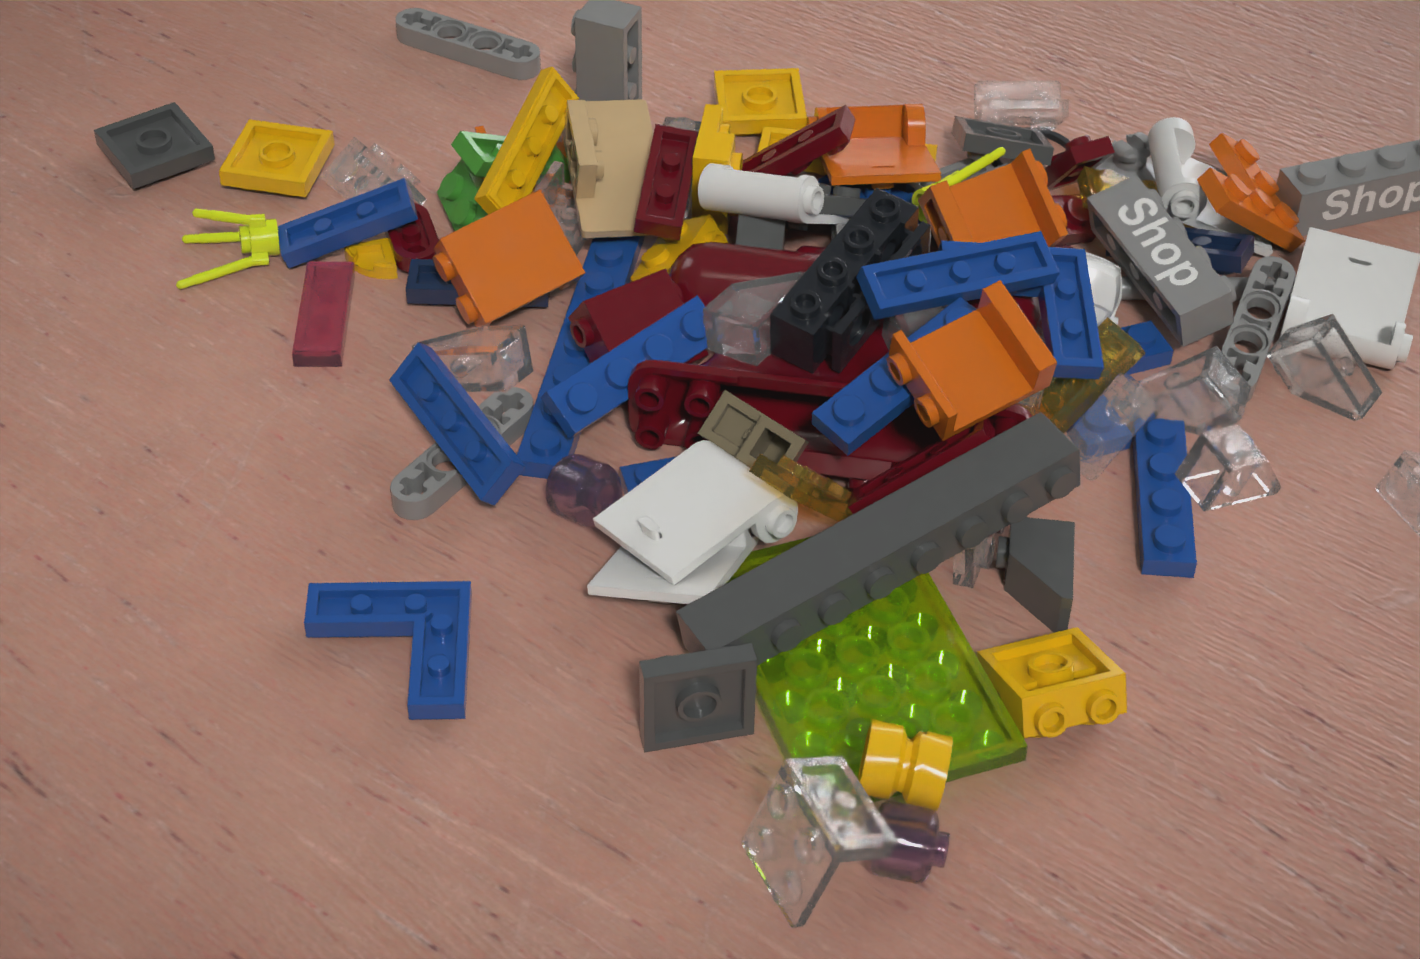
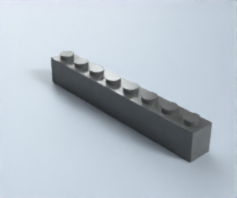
(886, 543)

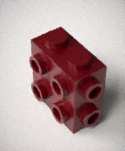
(623, 312)

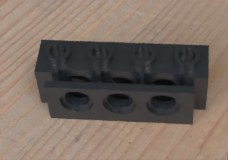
(827, 305)

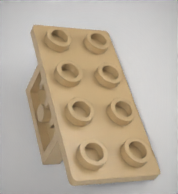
(607, 163)

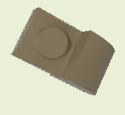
(749, 432)

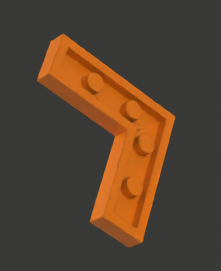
(1249, 194)

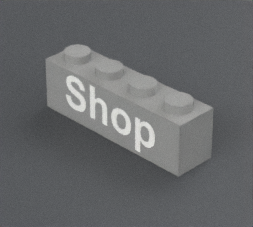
(1353, 187)
(1162, 260)

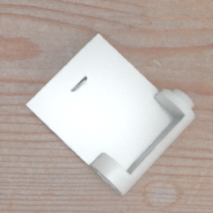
(1176, 178)
(764, 196)
(1363, 288)
(695, 511)
(632, 579)

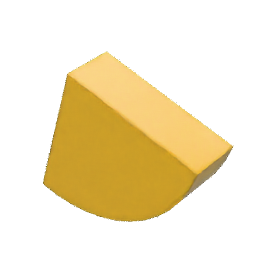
(373, 256)

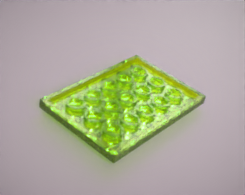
(891, 664)

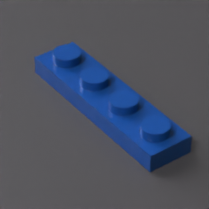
(963, 271)
(604, 382)
(874, 395)
(457, 424)
(1163, 501)

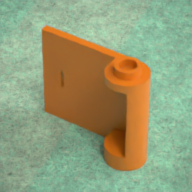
(883, 147)

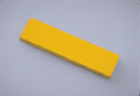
(527, 143)

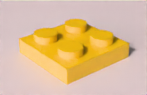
(760, 99)
(276, 158)

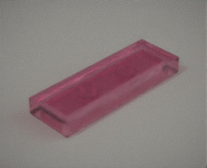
(323, 314)

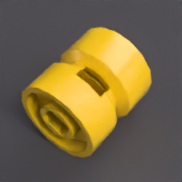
(905, 765)

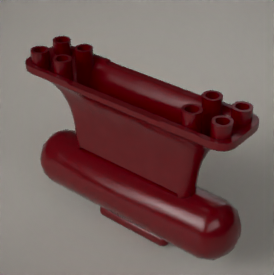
(675, 398)

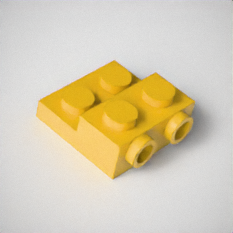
(717, 146)
(1056, 682)

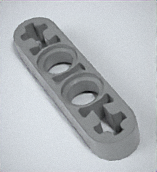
(505, 56)
(1256, 330)
(444, 484)

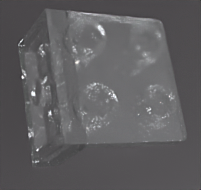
(810, 825)

